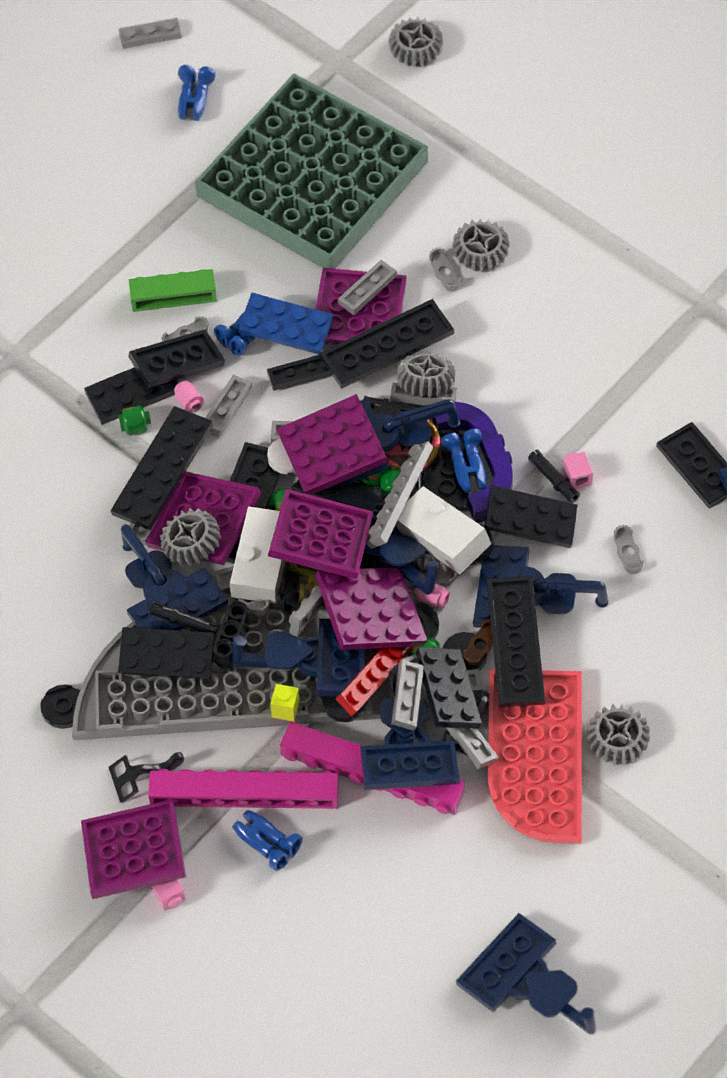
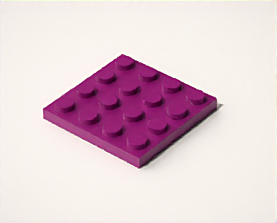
(379, 309)
(332, 445)
(218, 497)
(320, 534)
(372, 609)
(133, 849)

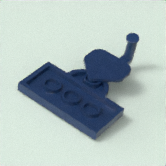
(405, 428)
(400, 552)
(153, 573)
(554, 593)
(314, 656)
(408, 754)
(514, 961)

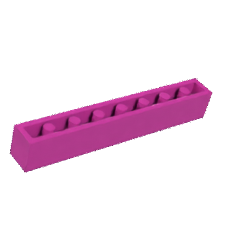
(344, 757)
(245, 789)

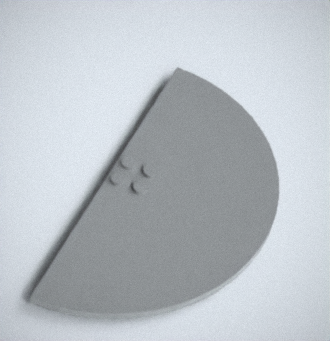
(232, 699)

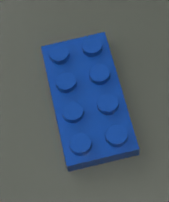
(285, 323)

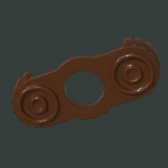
(472, 655)

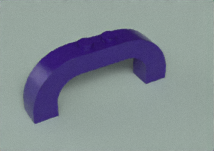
(492, 448)

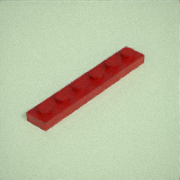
(370, 678)

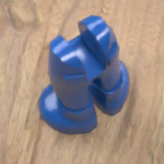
(188, 76)
(231, 338)
(470, 440)
(262, 827)

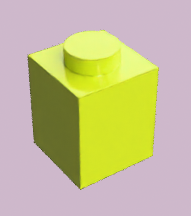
(285, 702)

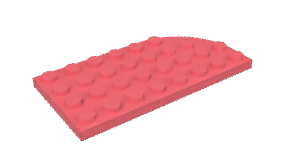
(539, 760)

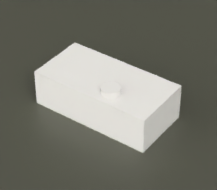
(442, 530)
(254, 573)

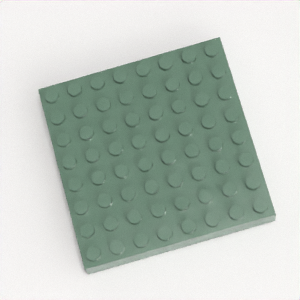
(312, 172)

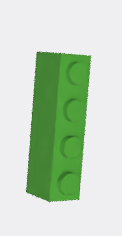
(172, 290)

